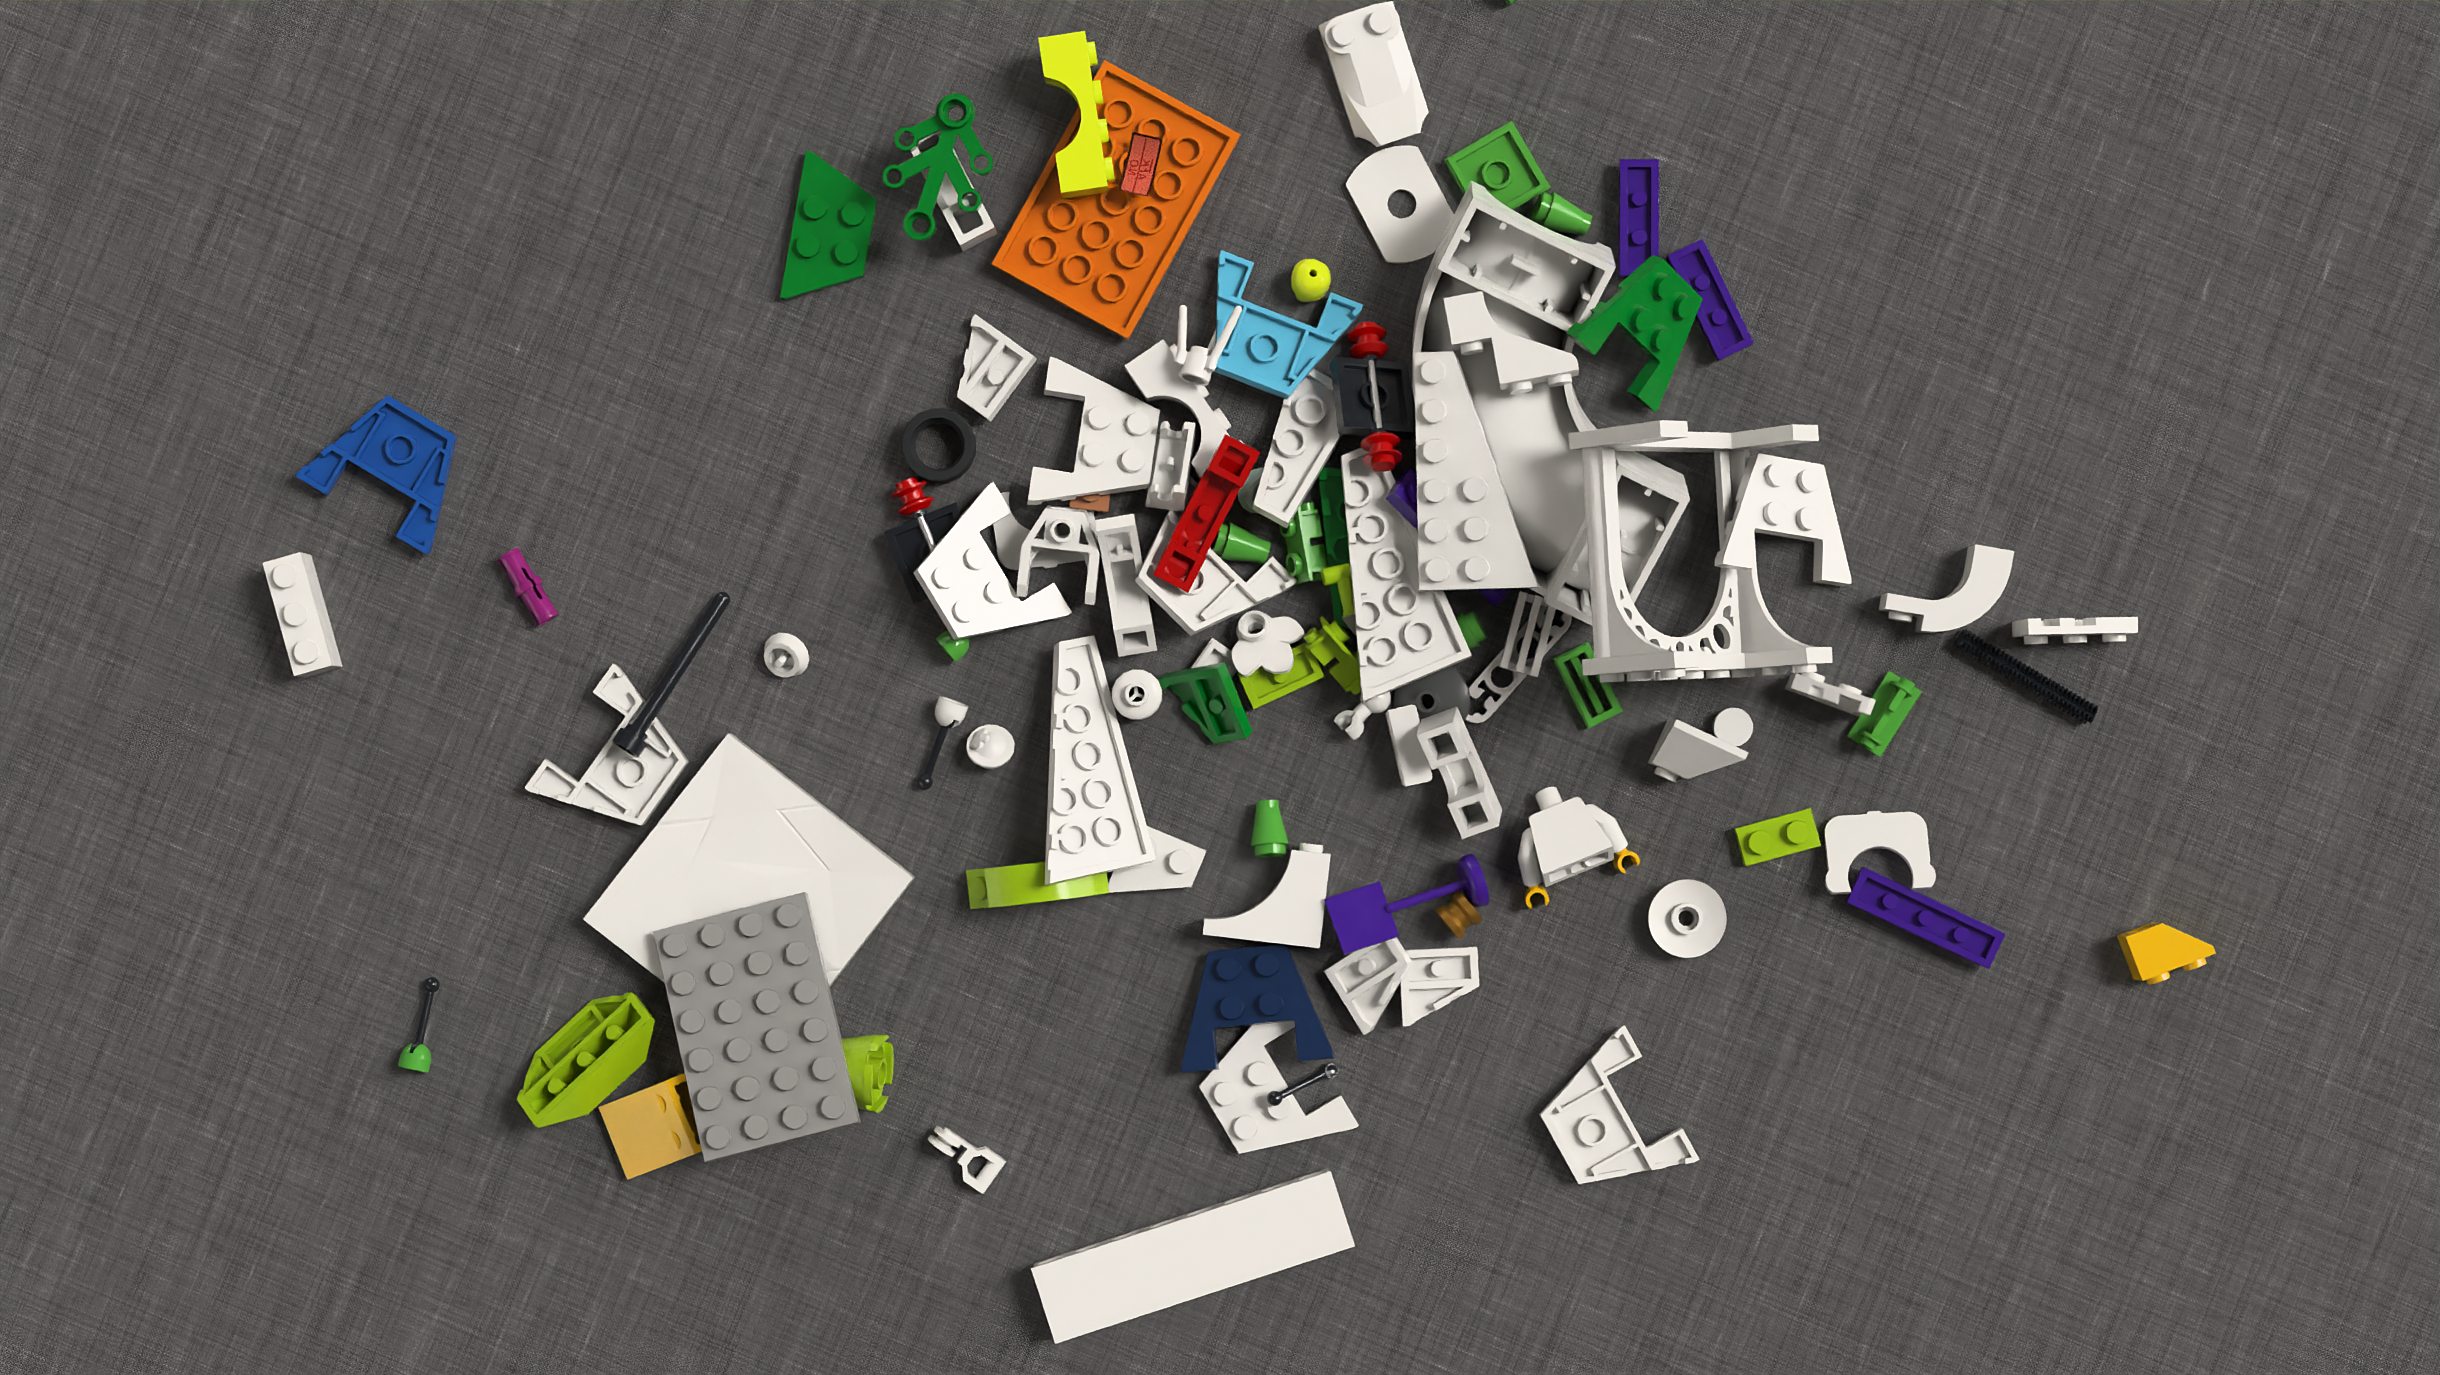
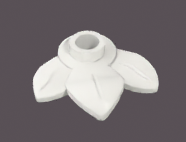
(1268, 647)

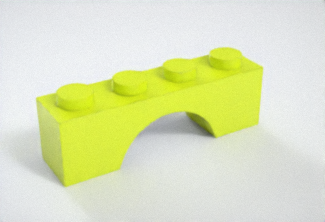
(1067, 66)

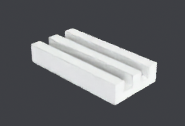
(1520, 667)

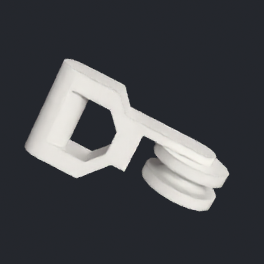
(947, 1139)

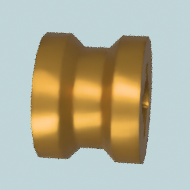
(1458, 914)

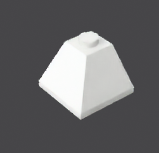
(1691, 752)

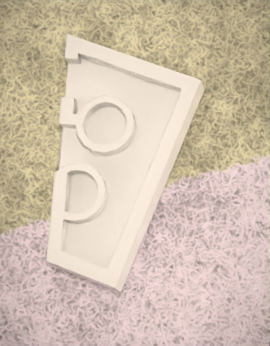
(2075, 631)

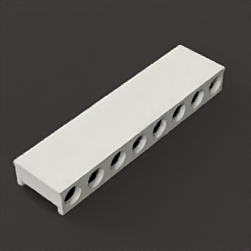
(1192, 1255)

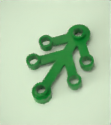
(940, 161)

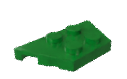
(828, 230)

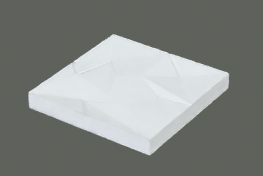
(742, 841)

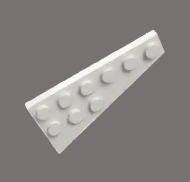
(1461, 504)
(1398, 627)
(1092, 794)

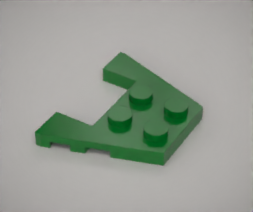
(1656, 313)

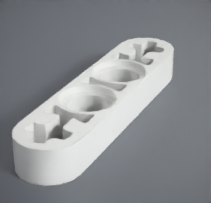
(1489, 704)

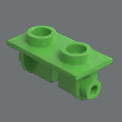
(1303, 560)
(1893, 702)

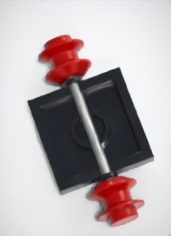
(1373, 397)
(918, 537)

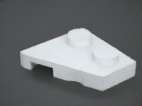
(1174, 866)

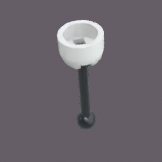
(949, 715)

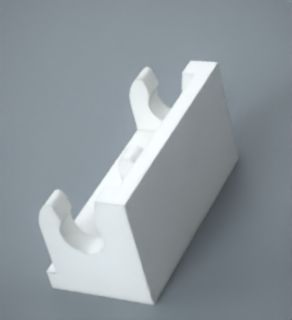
(1171, 467)

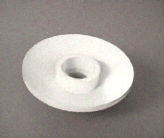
(1707, 918)

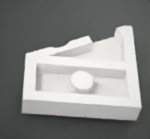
(992, 369)
(1842, 697)
(1436, 979)
(1369, 980)

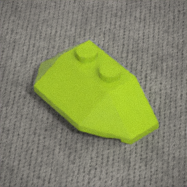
(587, 1059)

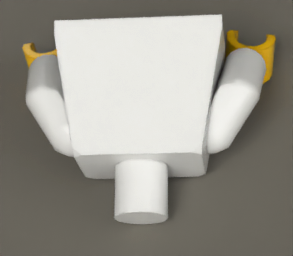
(1567, 841)

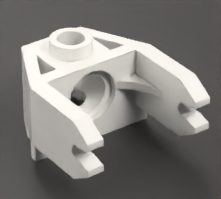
(1045, 535)

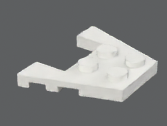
(1113, 439)
(1786, 501)
(970, 585)
(1217, 588)
(616, 780)
(1241, 1091)
(1595, 1128)

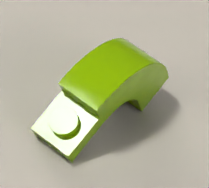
(1025, 885)

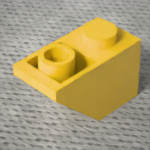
(2159, 949)

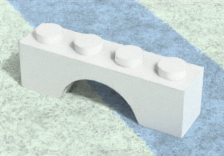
(1159, 379)

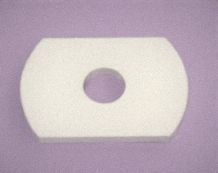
(1392, 171)

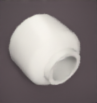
(1150, 700)

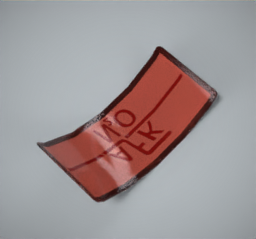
(1141, 164)

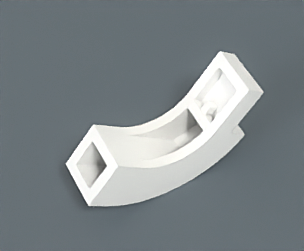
(1979, 589)
(1127, 600)

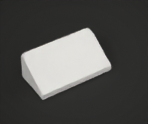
(1409, 755)

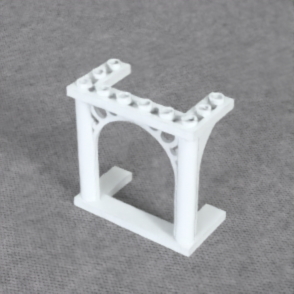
(1748, 629)

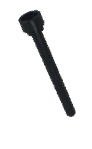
(633, 736)

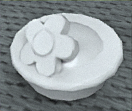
(785, 655)
(990, 746)

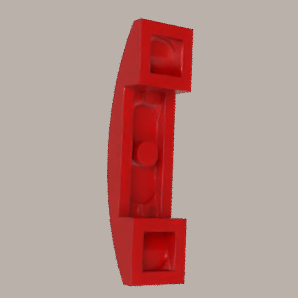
(1205, 512)

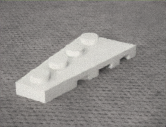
(1298, 449)

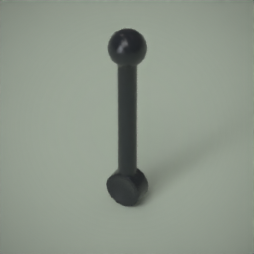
(1329, 1071)

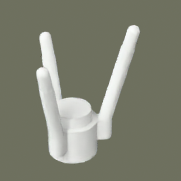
(1201, 361)

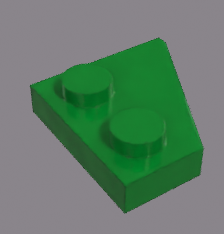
(1210, 701)

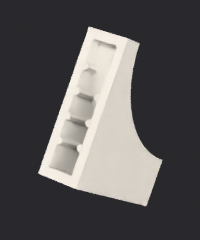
(1291, 911)

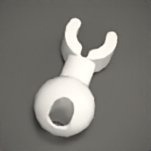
(1360, 713)

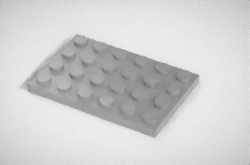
(756, 1027)

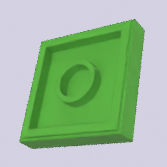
(1500, 165)

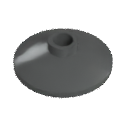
(1446, 688)

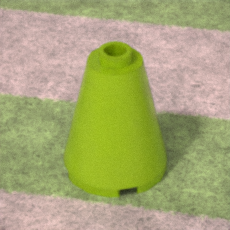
(870, 1067)

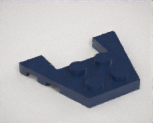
(1248, 990)

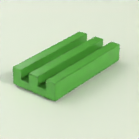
(1602, 715)

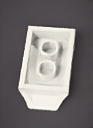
(1375, 73)

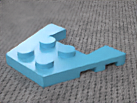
(1267, 346)

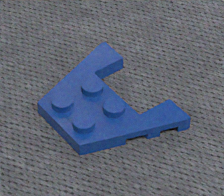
(402, 452)

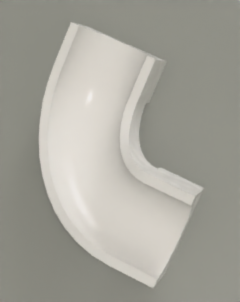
(1537, 290)

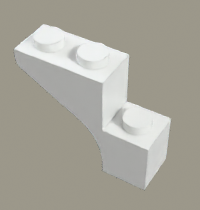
(1517, 359)

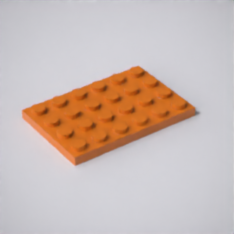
(1115, 246)

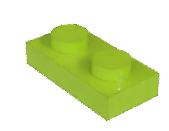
(1266, 687)
(1777, 837)

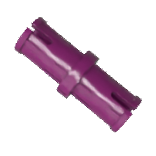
(528, 587)

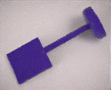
(1365, 917)

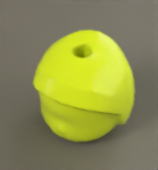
(1310, 280)

